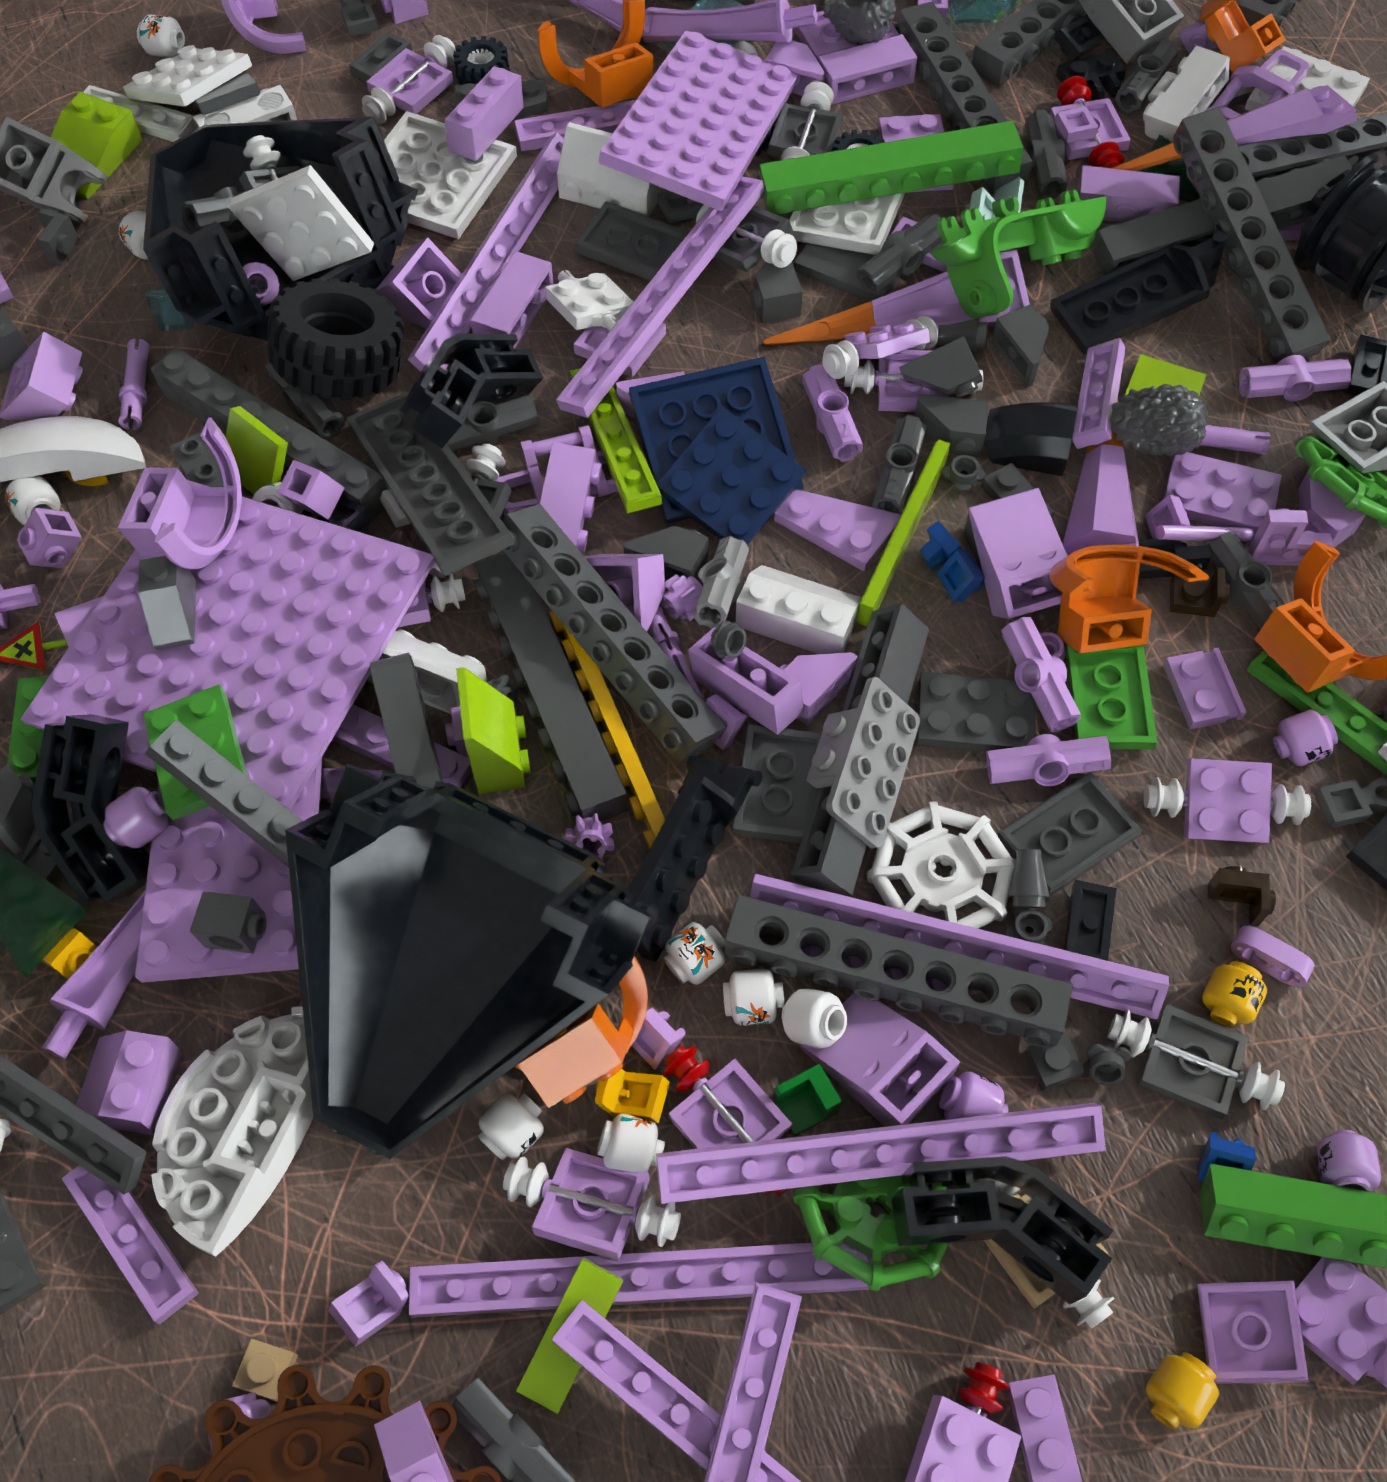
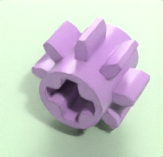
(681, 597)
(591, 829)

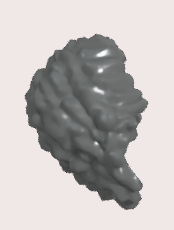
(860, 19)
(1160, 420)

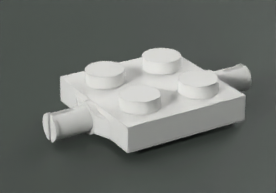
(588, 300)

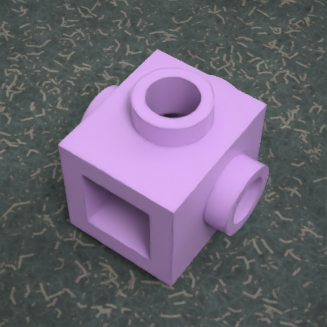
(48, 538)

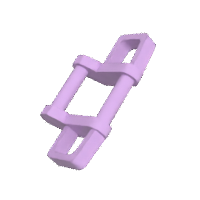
(1262, 79)
(532, 473)

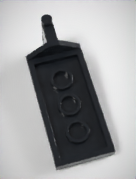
(1139, 293)
(685, 844)

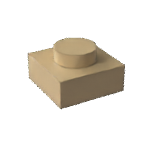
(262, 1368)

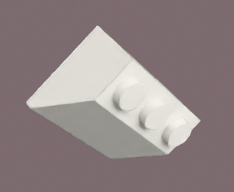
(592, 183)
(797, 611)
(434, 668)

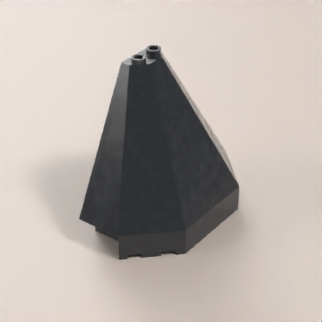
(205, 266)
(439, 949)

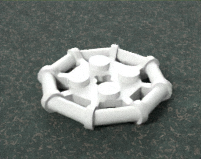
(959, 852)

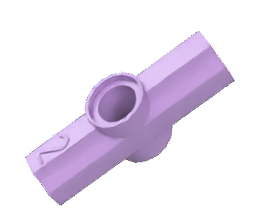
(1294, 378)
(832, 413)
(1041, 674)
(1048, 760)

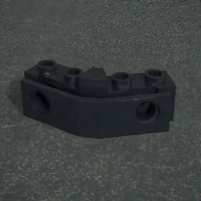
(480, 370)
(90, 788)
(1045, 1234)

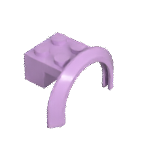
(243, 12)
(183, 520)

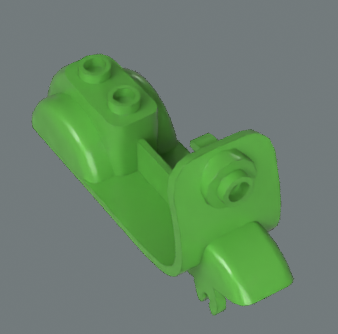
(975, 249)

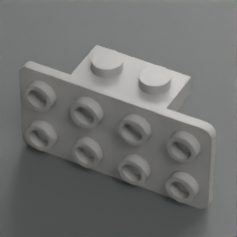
(865, 760)

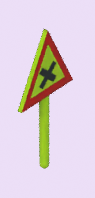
(28, 649)

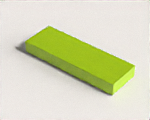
(551, 1369)

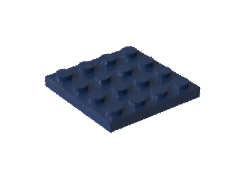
(679, 407)

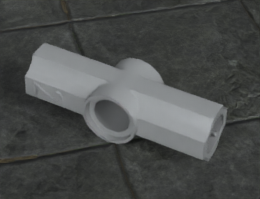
(721, 582)

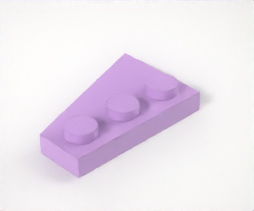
(838, 526)

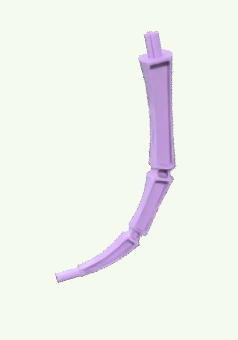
(754, 22)
(99, 983)

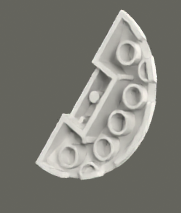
(66, 443)
(233, 1130)

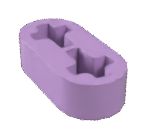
(1272, 956)

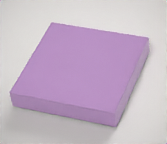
(1252, 1332)

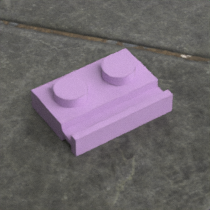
(1204, 688)

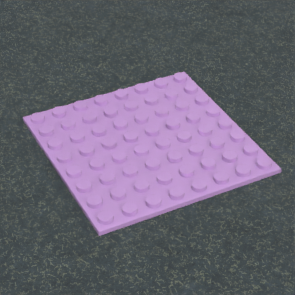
(278, 623)

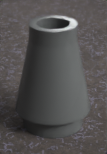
(973, 331)
(1028, 880)

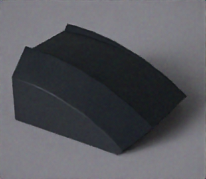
(1031, 435)

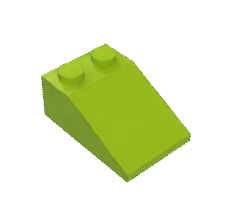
(98, 133)
(492, 735)

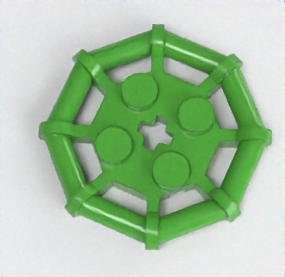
(1358, 490)
(864, 1232)

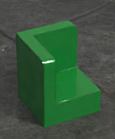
(807, 1099)

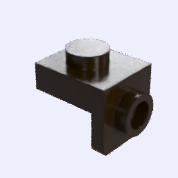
(1246, 887)

